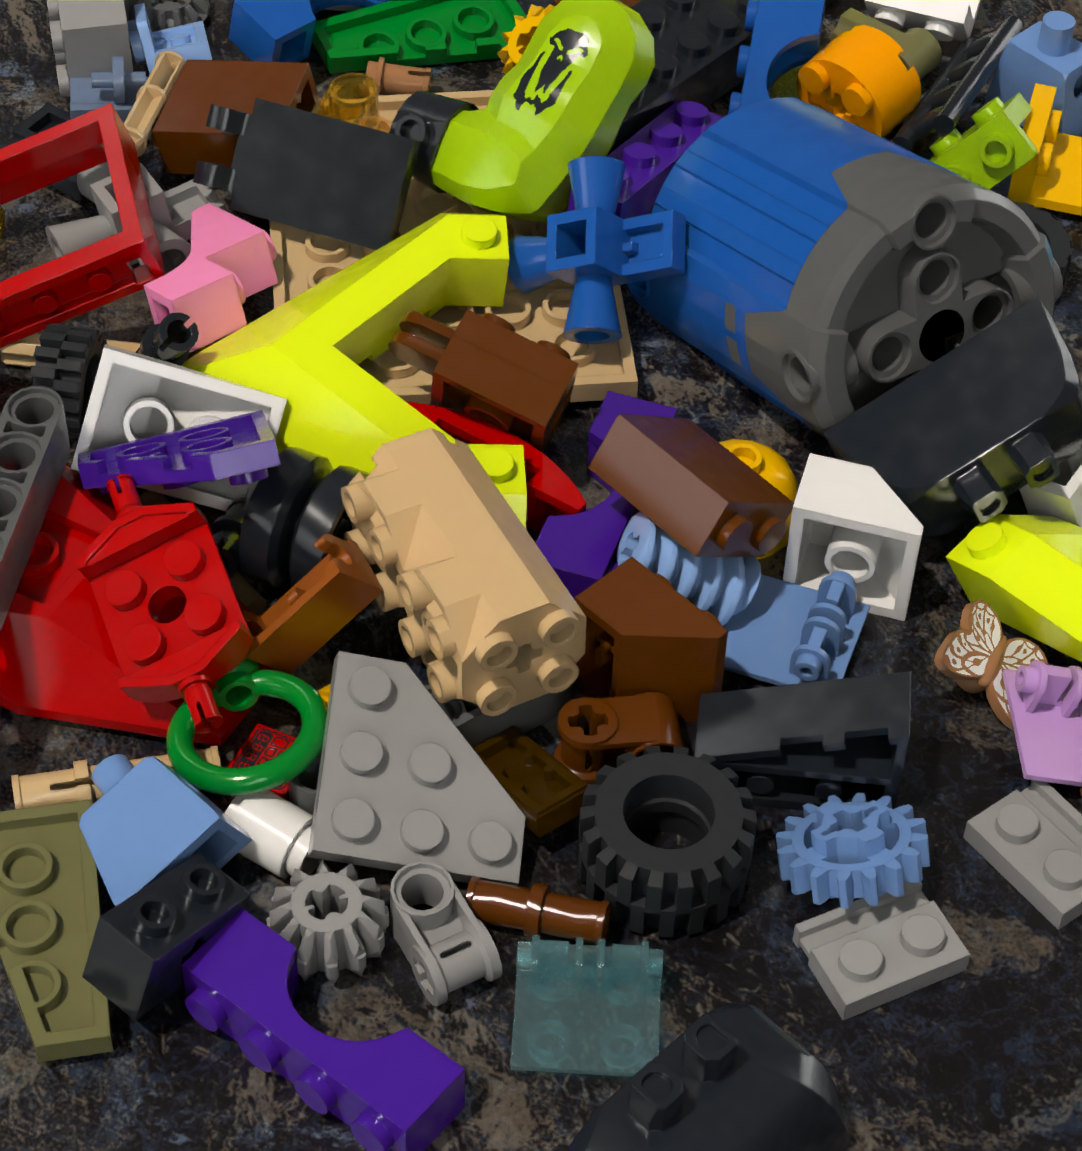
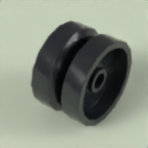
(290, 514)

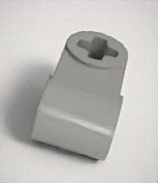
(440, 943)

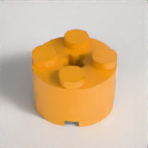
(861, 80)

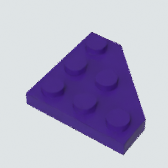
(211, 451)

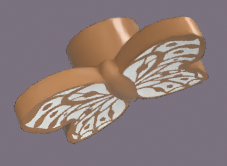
(981, 653)

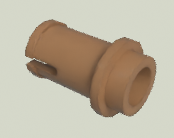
(398, 79)

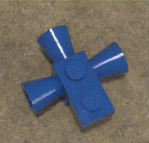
(597, 250)

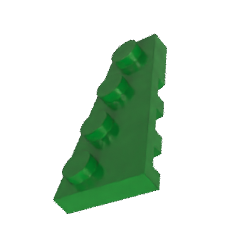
(415, 33)

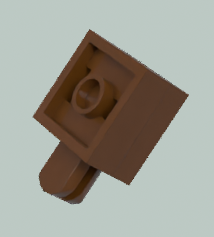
(491, 372)

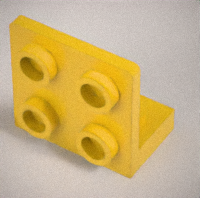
(1055, 173)

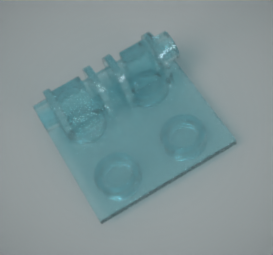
(586, 1007)

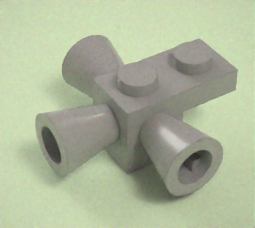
(169, 211)

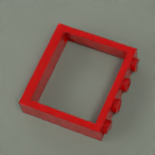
(98, 271)

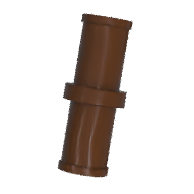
(539, 910)

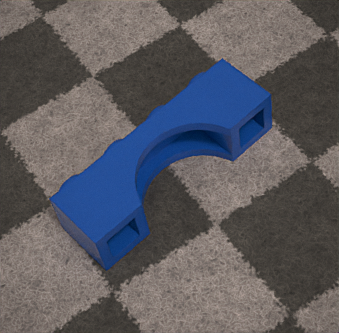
(279, 27)
(782, 39)

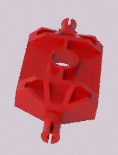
(134, 571)

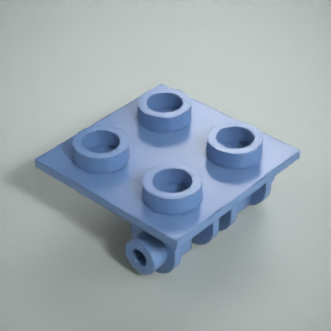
(796, 631)

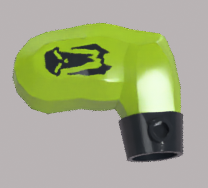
(547, 110)

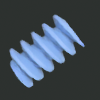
(710, 583)

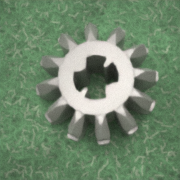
(330, 920)

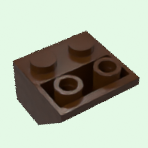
(648, 641)

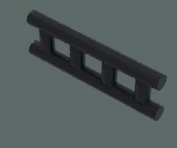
(957, 85)

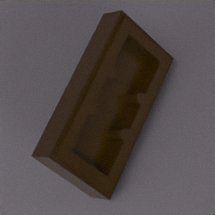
(533, 779)

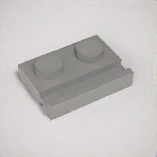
(1036, 847)
(880, 950)

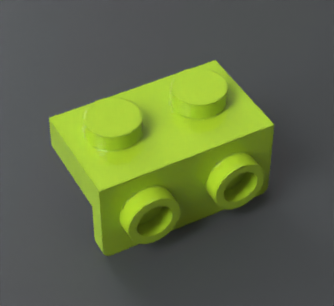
(991, 146)

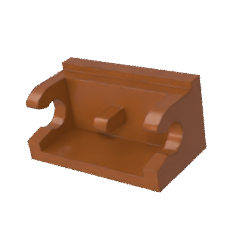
(313, 607)

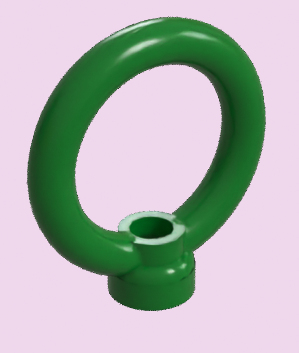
(238, 692)

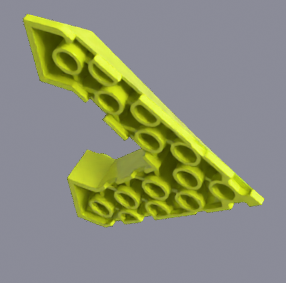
(317, 339)

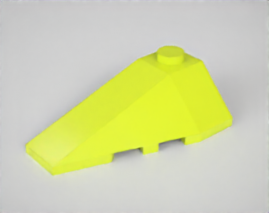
(1027, 575)

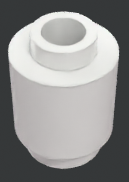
(277, 832)

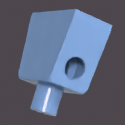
(1048, 57)
(152, 824)

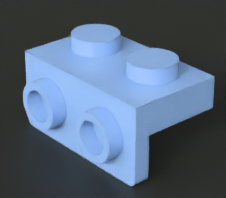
(187, 40)

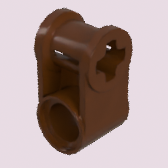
(614, 729)

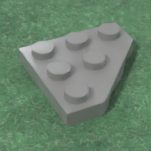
(406, 782)

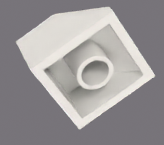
(854, 525)

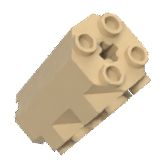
(469, 574)

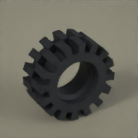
(69, 366)

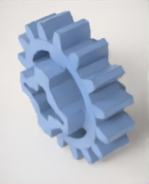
(853, 850)

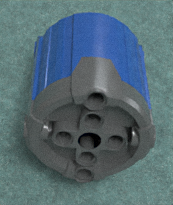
(864, 236)

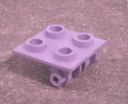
(1047, 720)

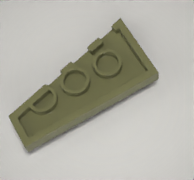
(48, 928)

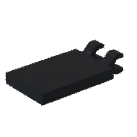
(313, 172)

